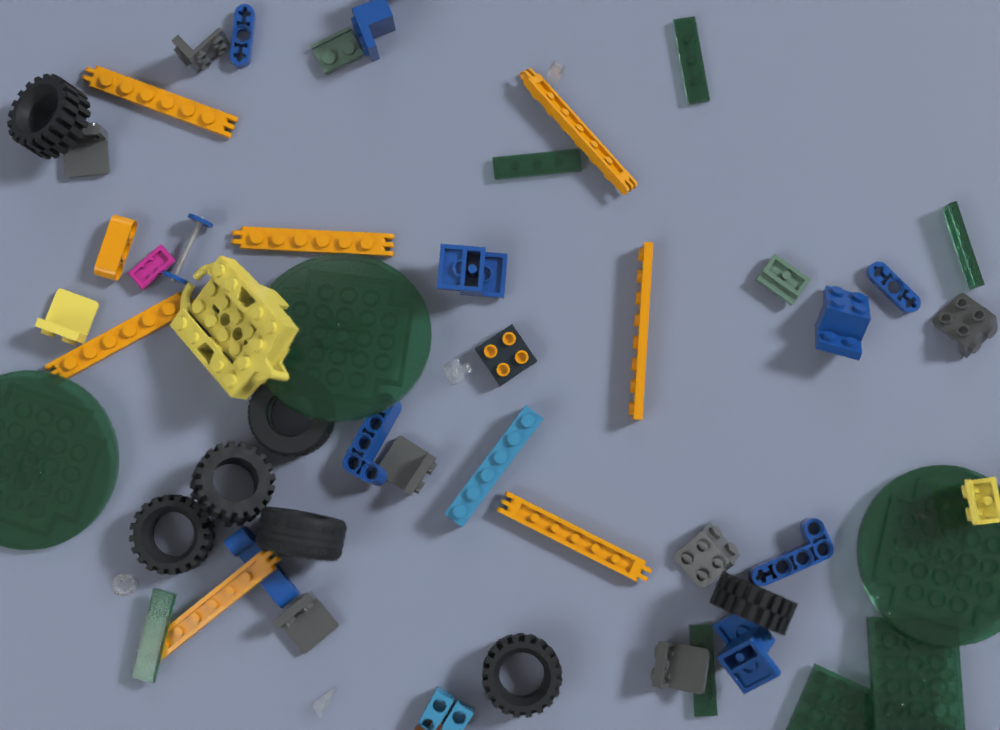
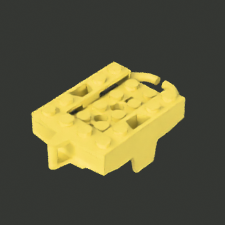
(233, 334)

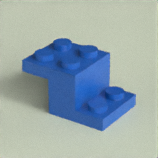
(370, 22)
(472, 271)
(842, 322)
(746, 652)

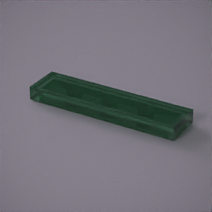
(691, 60)
(537, 164)
(963, 245)
(154, 635)
(706, 703)

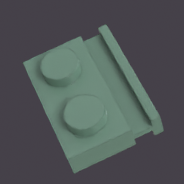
(337, 51)
(783, 279)

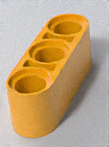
(115, 247)

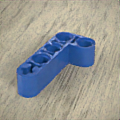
(366, 456)
(789, 557)
(277, 584)

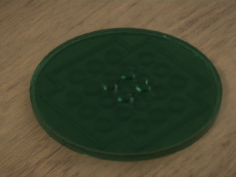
(357, 338)
(53, 459)
(932, 576)

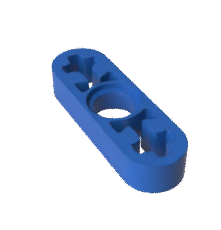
(235, 50)
(886, 271)

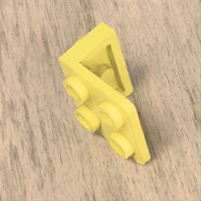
(69, 317)
(983, 500)

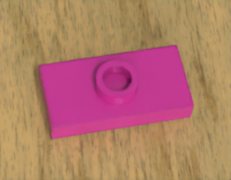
(151, 267)

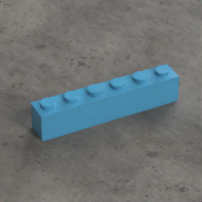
(493, 466)

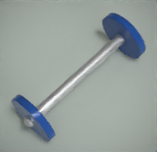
(200, 221)

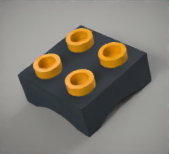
(506, 355)

